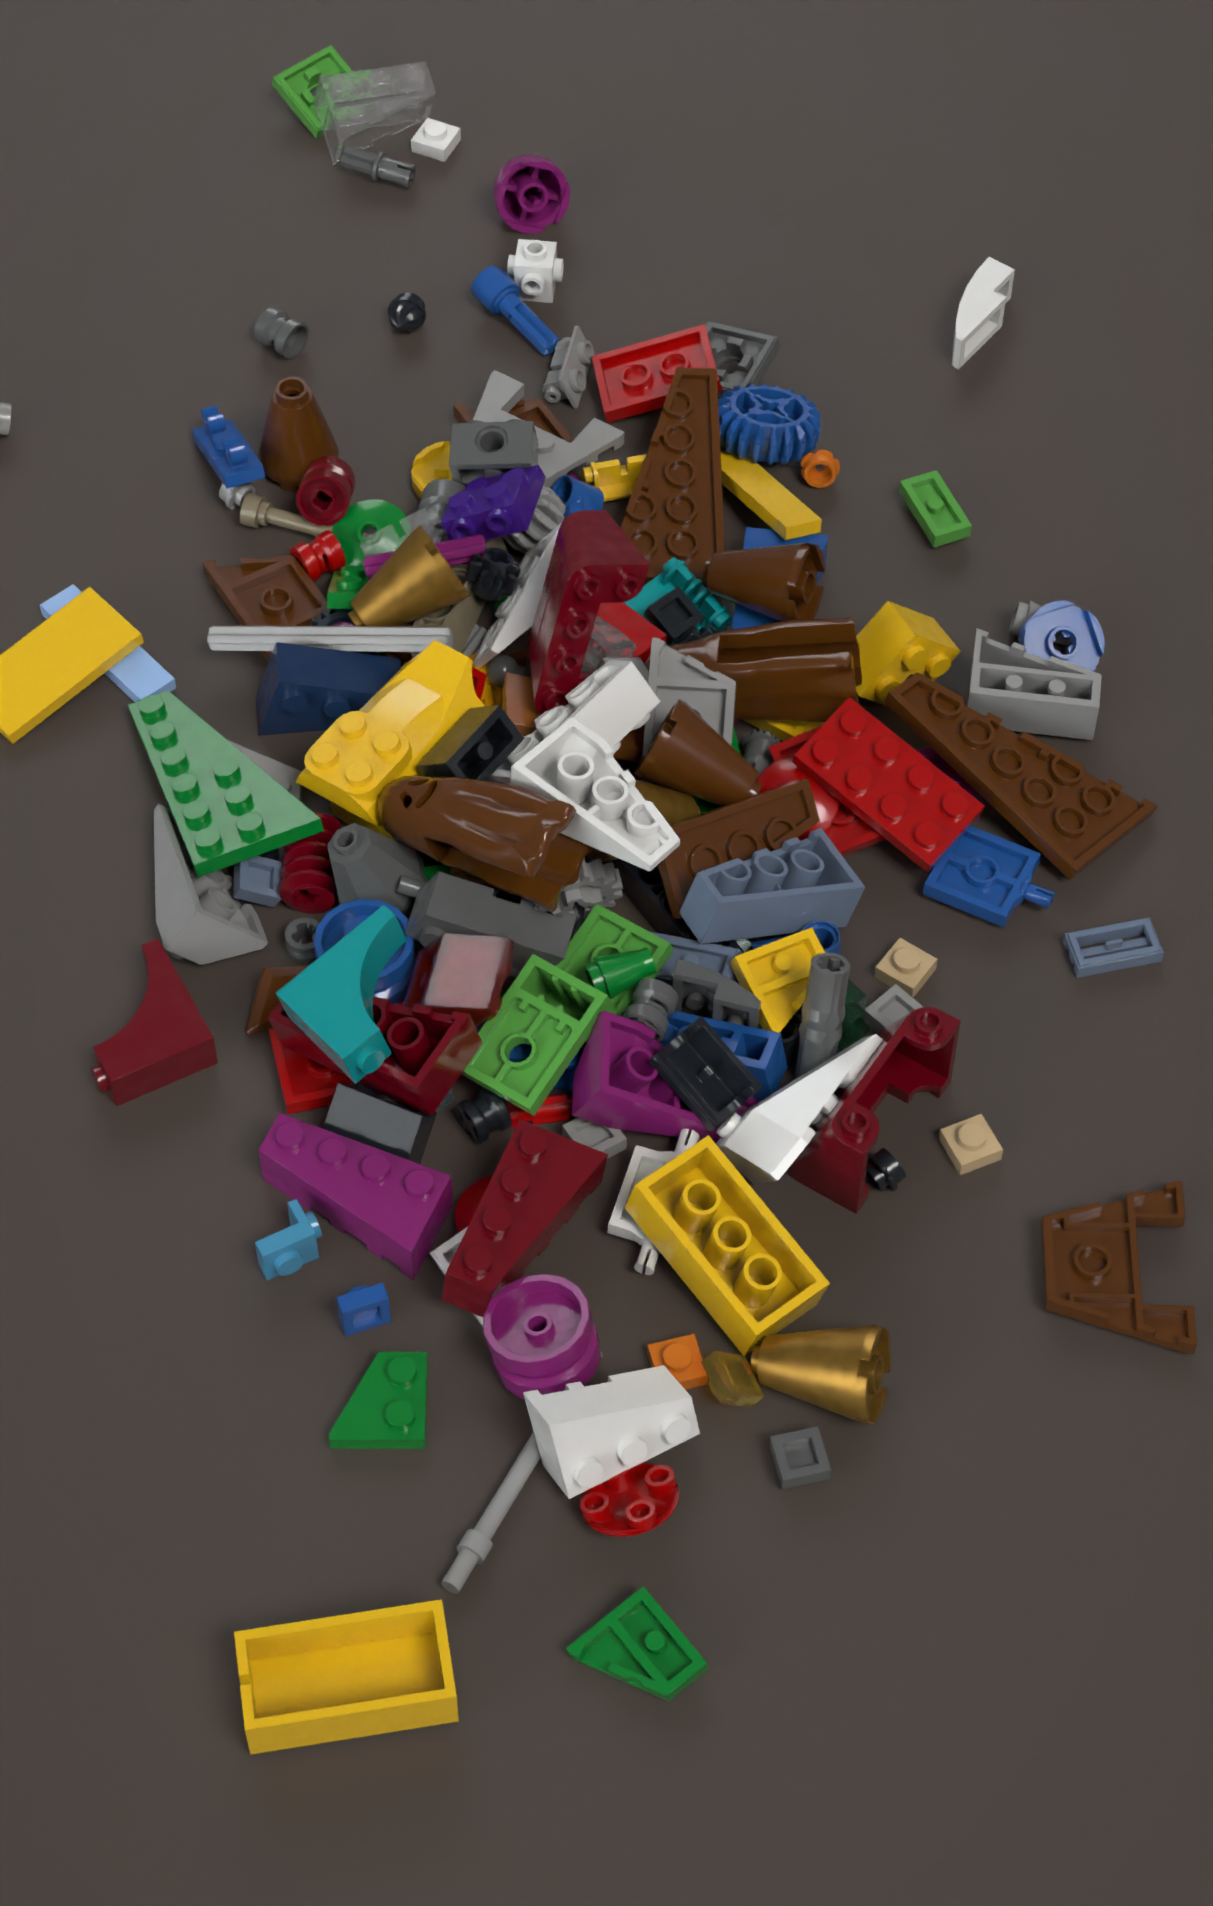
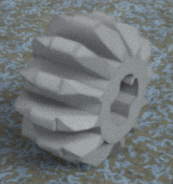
(546, 517)

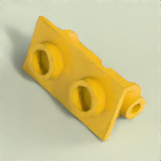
(613, 479)

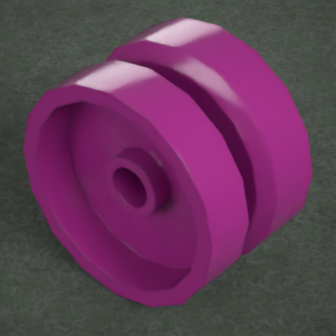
(541, 1335)

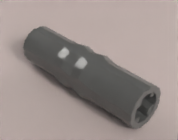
(822, 1011)

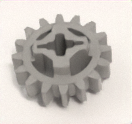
(595, 884)

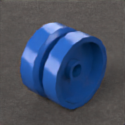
(340, 921)

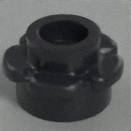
(884, 1170)

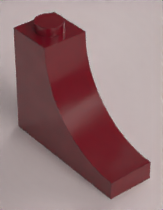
(160, 1041)

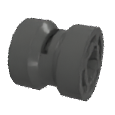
(277, 330)
(652, 1005)

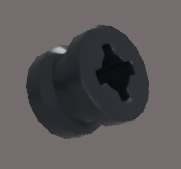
(483, 1116)

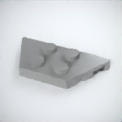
(686, 678)

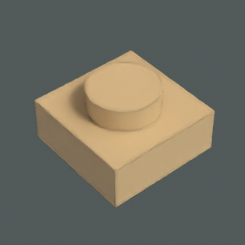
(906, 967)
(970, 1144)

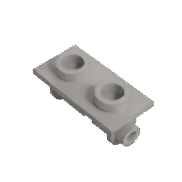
(570, 369)

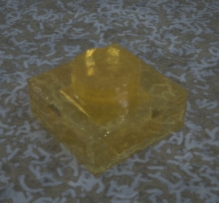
(732, 1379)

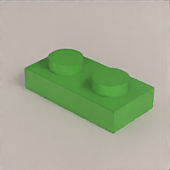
(935, 508)

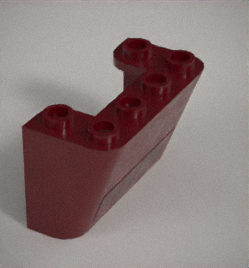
(587, 567)

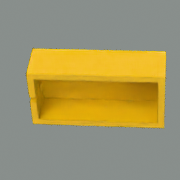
(346, 1676)

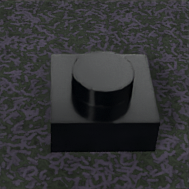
(674, 615)

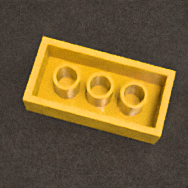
(726, 1245)

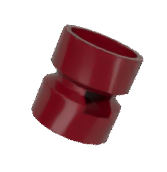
(325, 490)

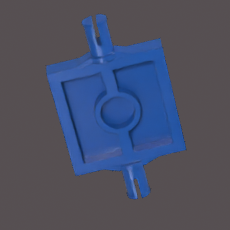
(986, 877)

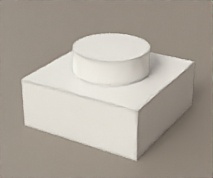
(435, 139)

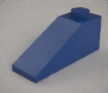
(756, 1048)

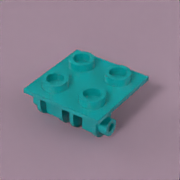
(676, 575)

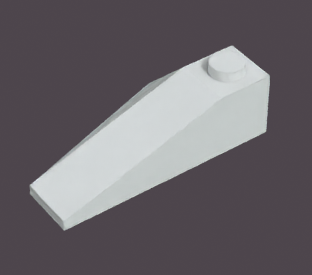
(610, 811)
(777, 1129)

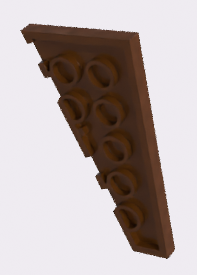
(1027, 781)

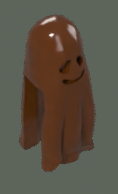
(785, 667)
(487, 831)

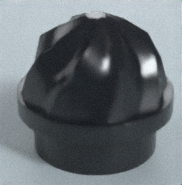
(407, 312)

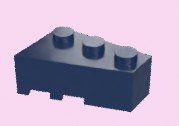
(315, 686)

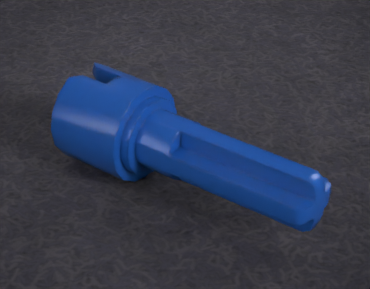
(502, 296)

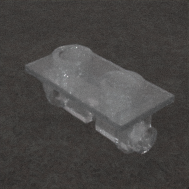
(388, 539)

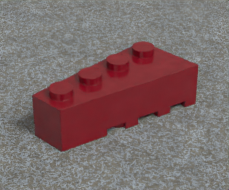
(425, 1049)
(523, 1207)

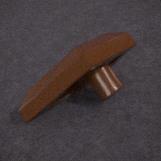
(265, 998)

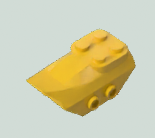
(391, 731)

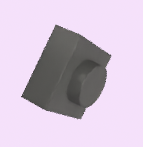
(800, 1457)

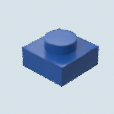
(363, 1308)

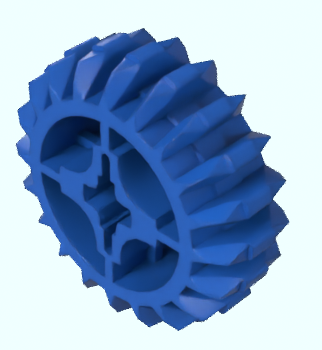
(768, 423)

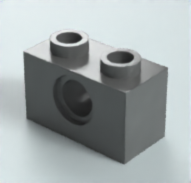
(475, 439)

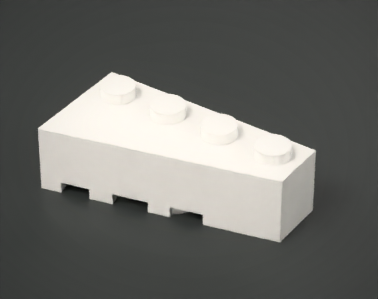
(606, 702)

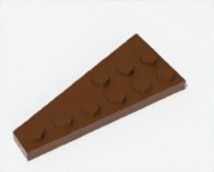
(679, 486)

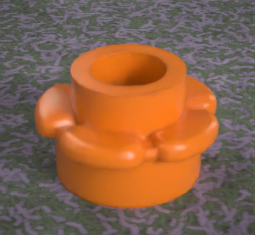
(820, 477)

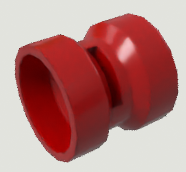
(319, 555)

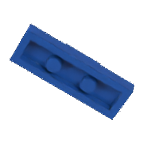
(226, 449)

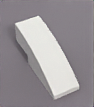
(981, 309)

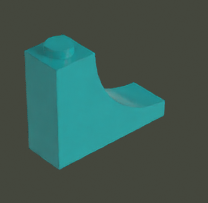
(336, 994)

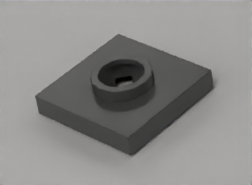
(749, 348)

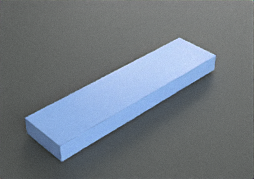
(135, 674)

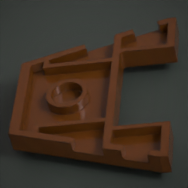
(1095, 1267)

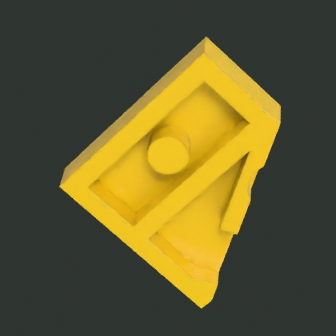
(778, 976)

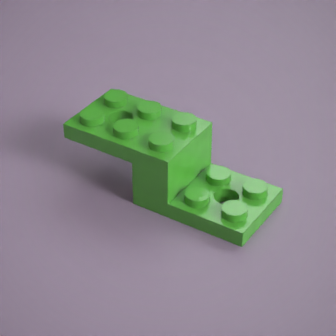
(556, 1011)

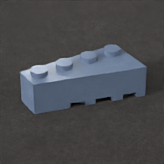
(773, 892)

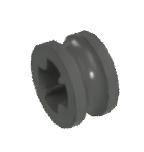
(296, 949)

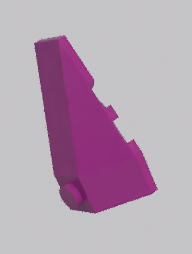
(622, 1088)

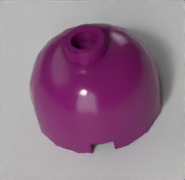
(531, 193)

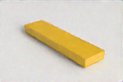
(768, 497)

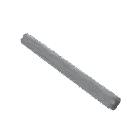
(329, 637)

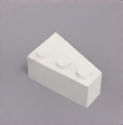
(609, 1426)

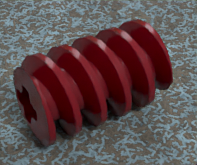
(308, 872)

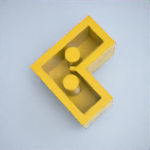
(899, 645)

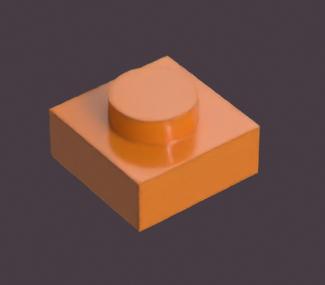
(681, 1359)

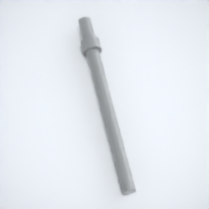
(477, 1541)

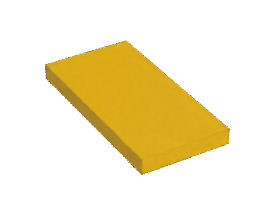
(60, 661)

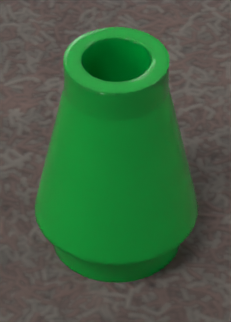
(619, 971)

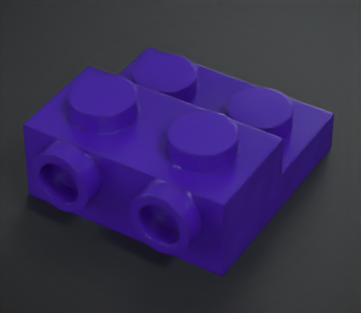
(494, 504)

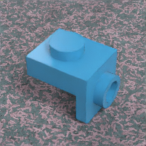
(291, 1247)

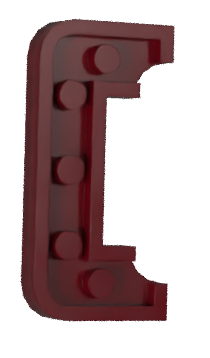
(911, 1058)

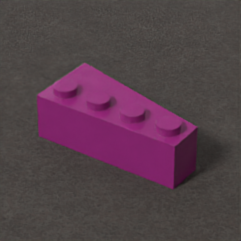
(360, 1189)

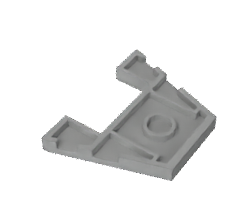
(554, 454)

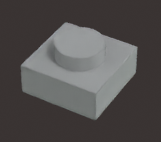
(890, 1008)
(595, 1136)

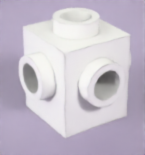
(538, 263)

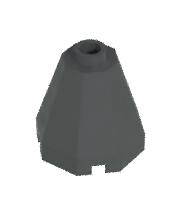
(372, 865)

